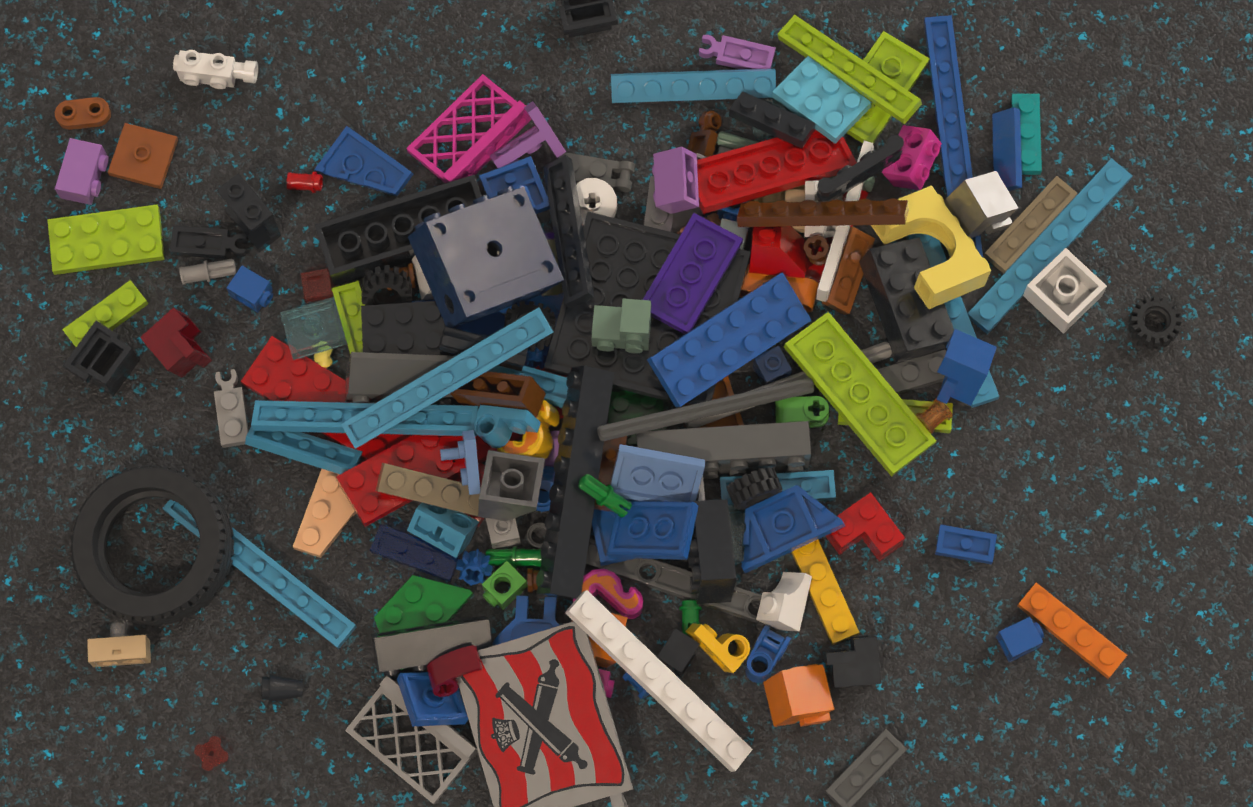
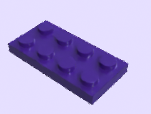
(691, 273)

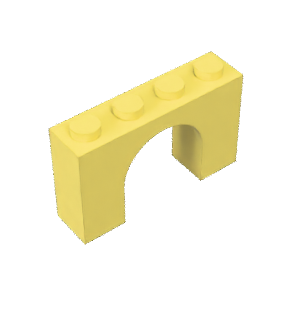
(964, 269)

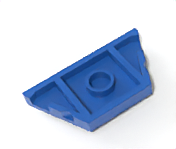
(784, 525)

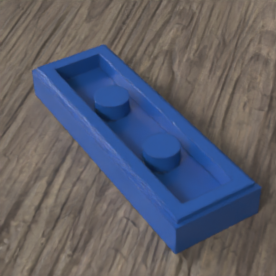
(1007, 147)

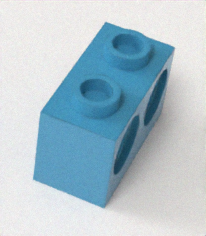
(443, 528)

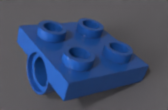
(517, 174)

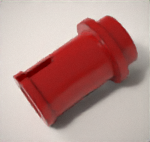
(305, 181)

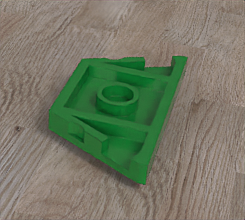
(421, 604)

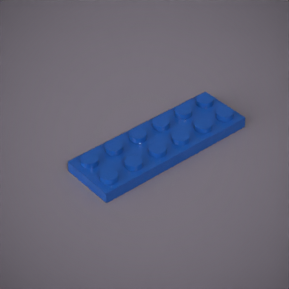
(729, 340)

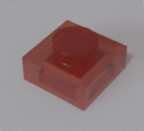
(316, 285)

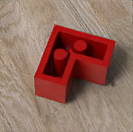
(868, 522)

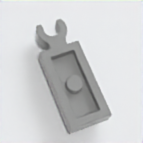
(231, 411)

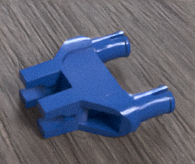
(522, 626)

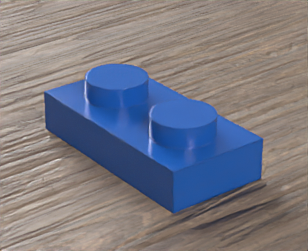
(965, 544)

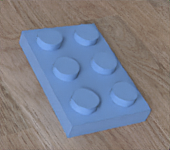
(656, 475)

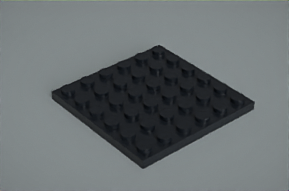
(623, 266)

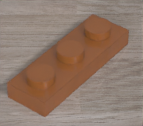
(849, 271)

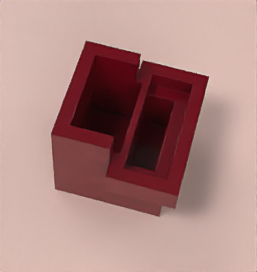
(174, 343)

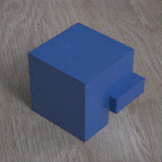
(964, 367)

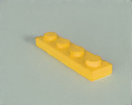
(826, 593)

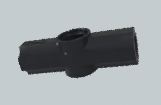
(458, 340)

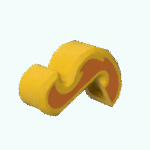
(534, 443)

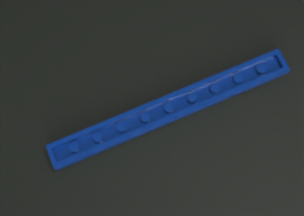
(948, 105)

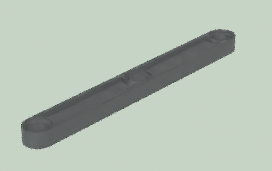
(667, 579)

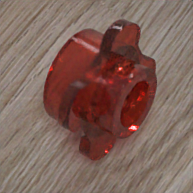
(208, 762)

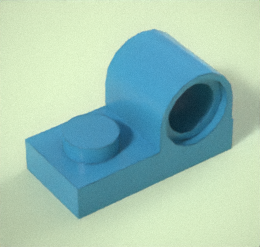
(497, 424)

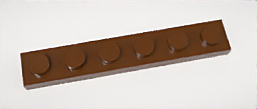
(823, 213)

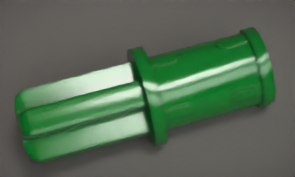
(604, 495)
(515, 557)

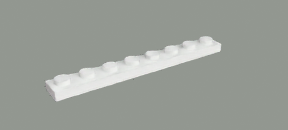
(658, 681)

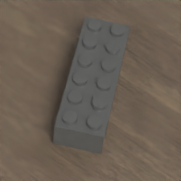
(737, 448)

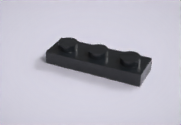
(772, 119)

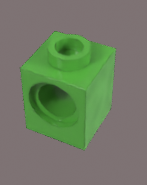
(508, 574)

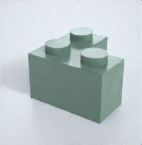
(622, 326)

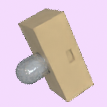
(119, 648)

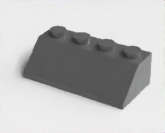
(378, 375)

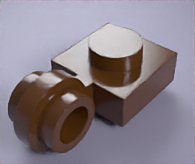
(705, 139)

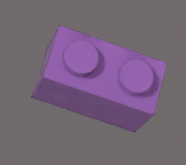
(81, 171)
(675, 180)

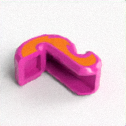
(609, 587)

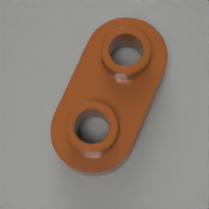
(82, 115)

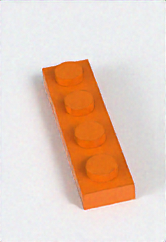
(1072, 630)

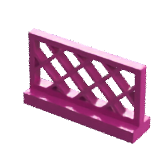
(478, 155)

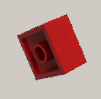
(777, 251)

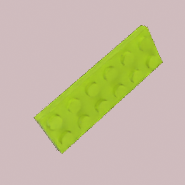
(860, 394)

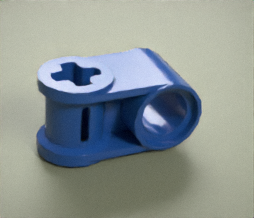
(768, 650)

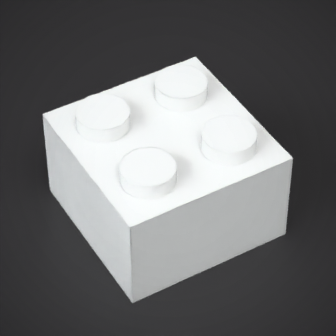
(1064, 290)

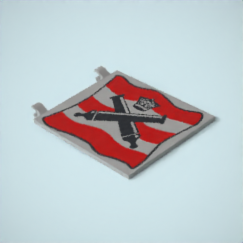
(544, 722)

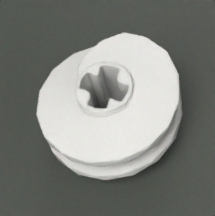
(599, 192)

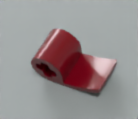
(446, 668)

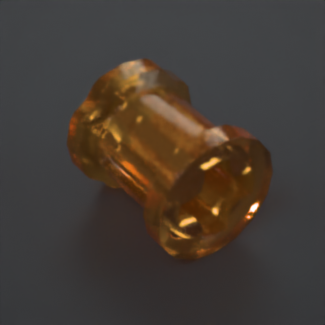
(934, 415)

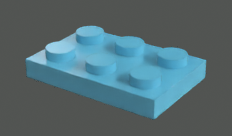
(821, 98)

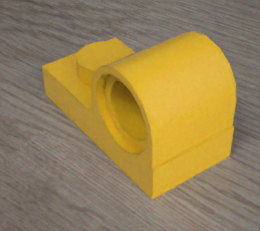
(718, 648)

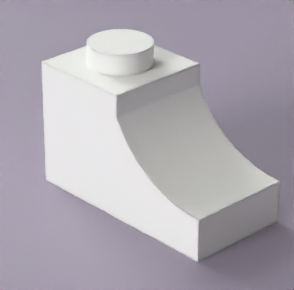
(786, 603)

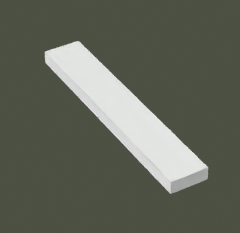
(839, 239)

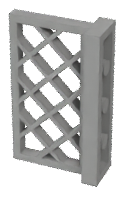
(444, 733)

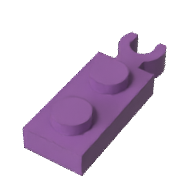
(738, 53)

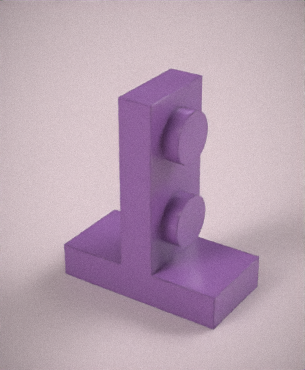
(529, 141)

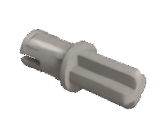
(207, 271)

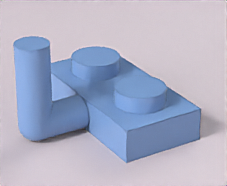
(467, 450)

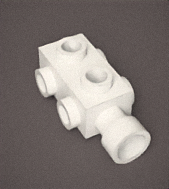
(206, 71)

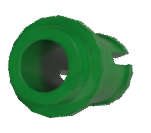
(690, 614)

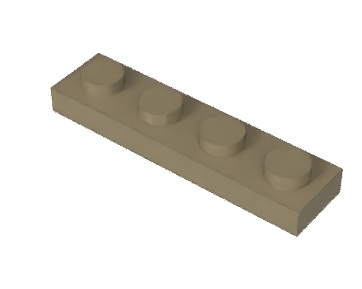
(1030, 224)
(427, 489)

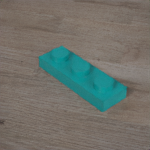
(1030, 132)

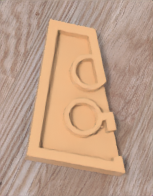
(324, 516)

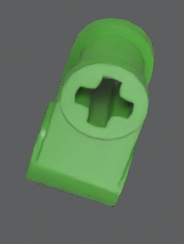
(801, 409)

